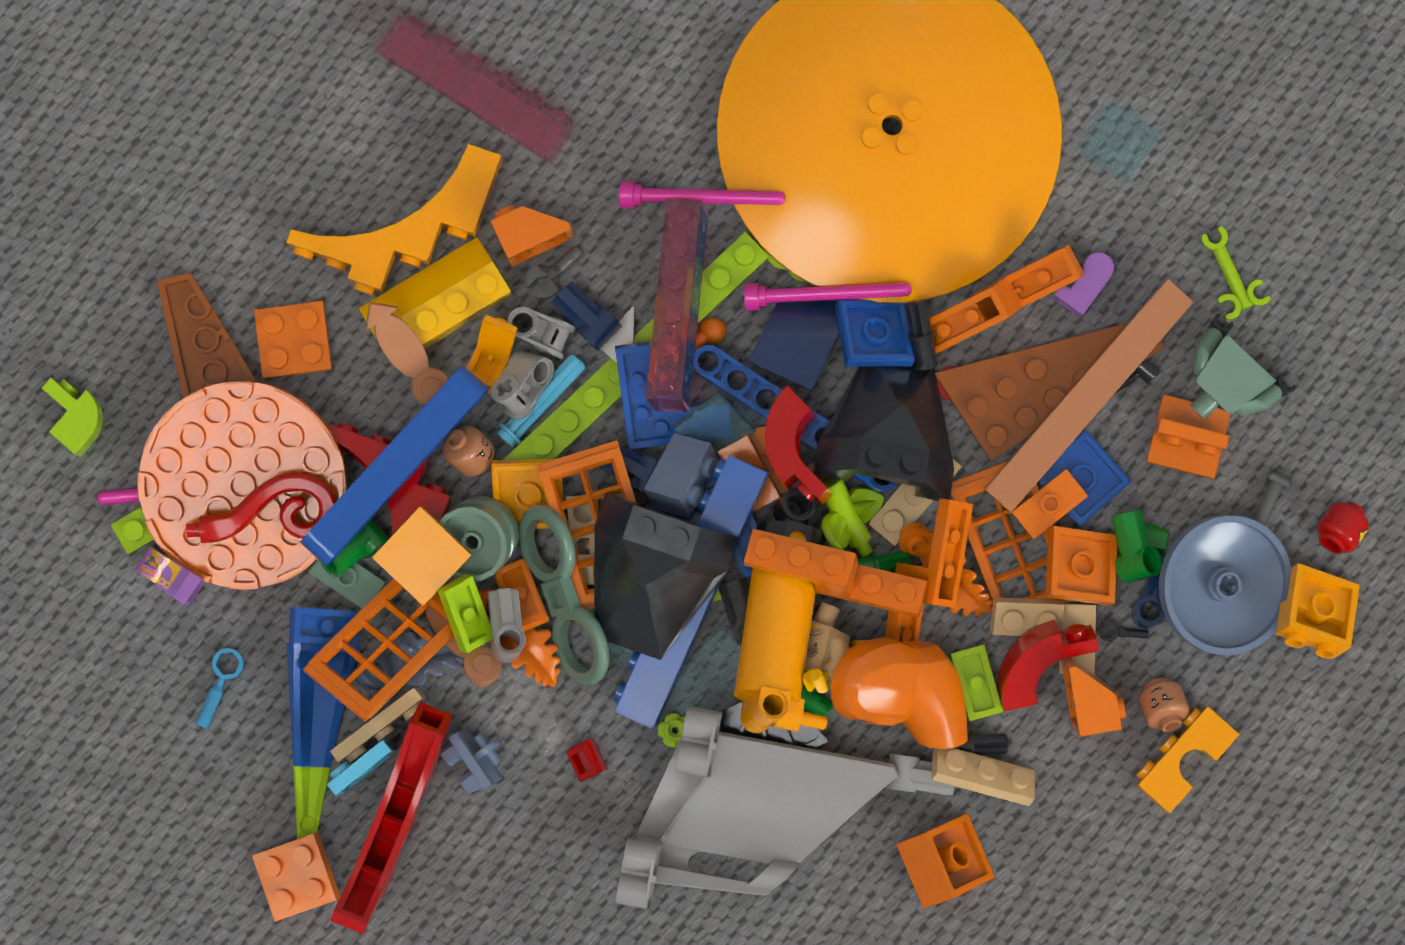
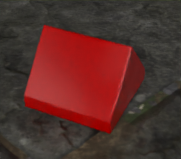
(586, 759)

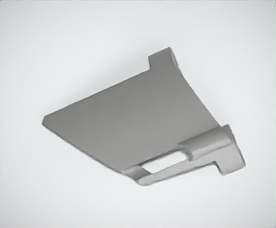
(742, 803)

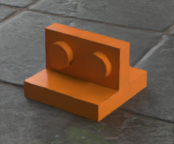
(1187, 440)

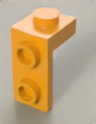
(492, 350)

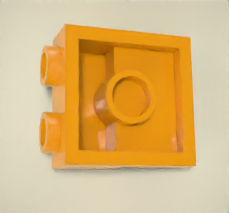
(1318, 612)

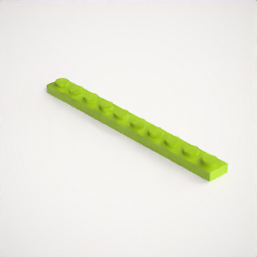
(603, 387)

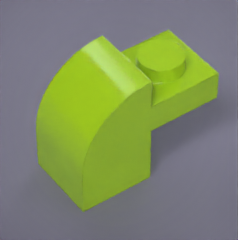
(83, 418)

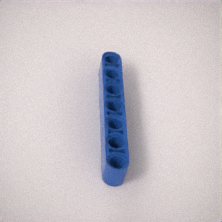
(757, 385)
(394, 465)

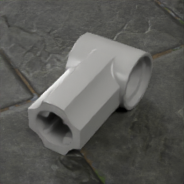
(505, 621)
(916, 776)

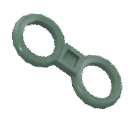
(562, 596)

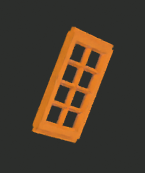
(579, 463)
(973, 485)
(347, 693)

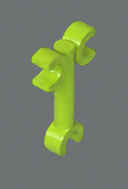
(1241, 297)

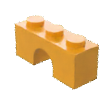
(1163, 779)

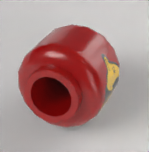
(1342, 527)

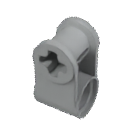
(543, 331)
(522, 380)

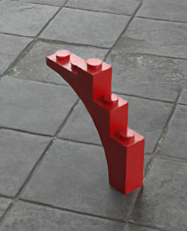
(393, 818)

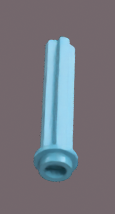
(561, 380)

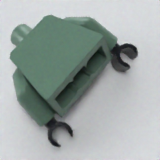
(1232, 376)

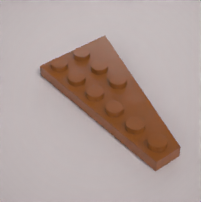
(198, 338)
(1015, 392)

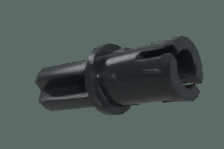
(921, 335)
(985, 744)

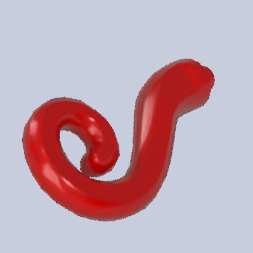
(226, 525)

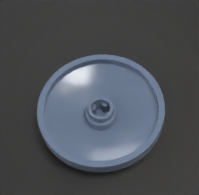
(1224, 584)

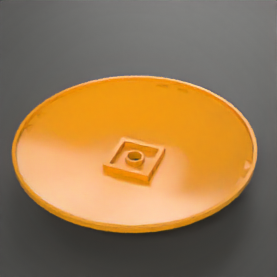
(879, 207)

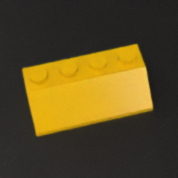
(447, 293)

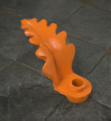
(918, 541)
(535, 654)

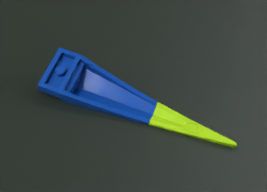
(313, 709)

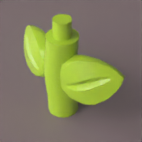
(849, 514)

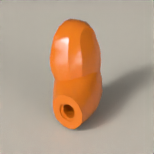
(902, 683)

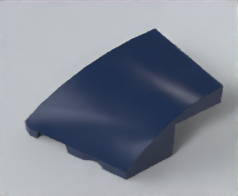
(797, 341)

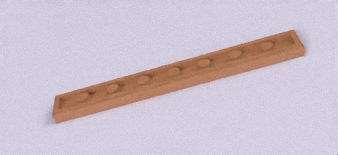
(1088, 395)

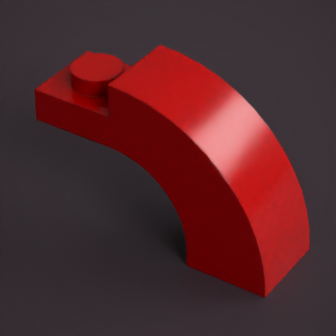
(782, 440)
(1034, 654)

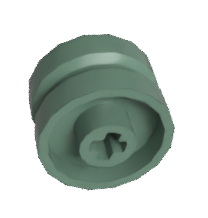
(486, 531)

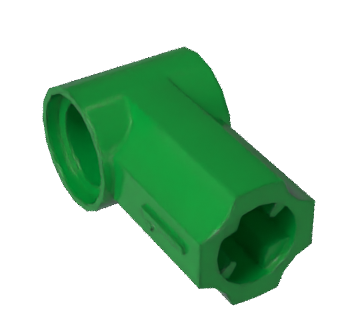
(361, 546)
(1136, 557)

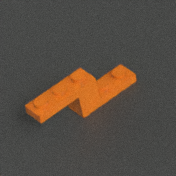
(1004, 297)
(943, 568)
(835, 573)

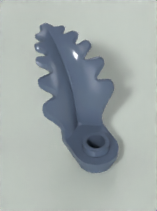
(393, 663)

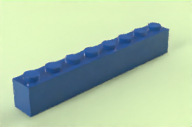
(725, 510)

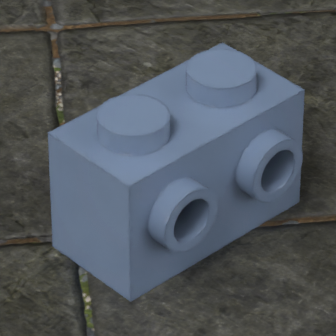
(681, 475)

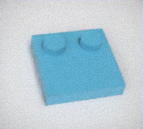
(350, 774)

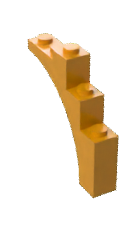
(372, 254)

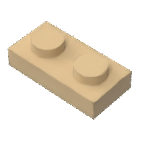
(1020, 615)

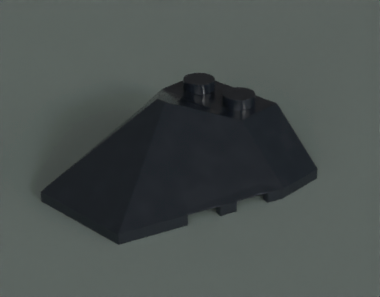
(891, 431)
(652, 573)

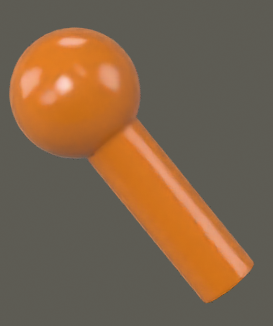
(711, 332)

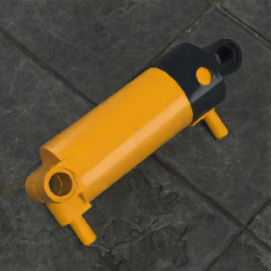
(778, 632)

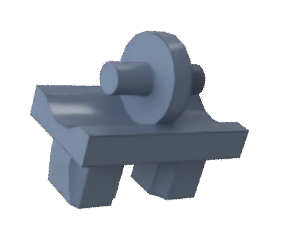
(477, 755)

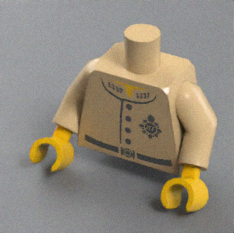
(824, 649)

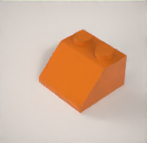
(528, 232)
(1091, 701)
(945, 861)

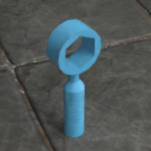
(216, 692)

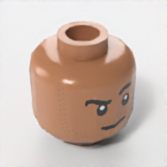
(468, 451)
(1163, 704)

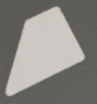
(622, 336)

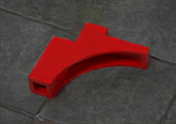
(411, 493)

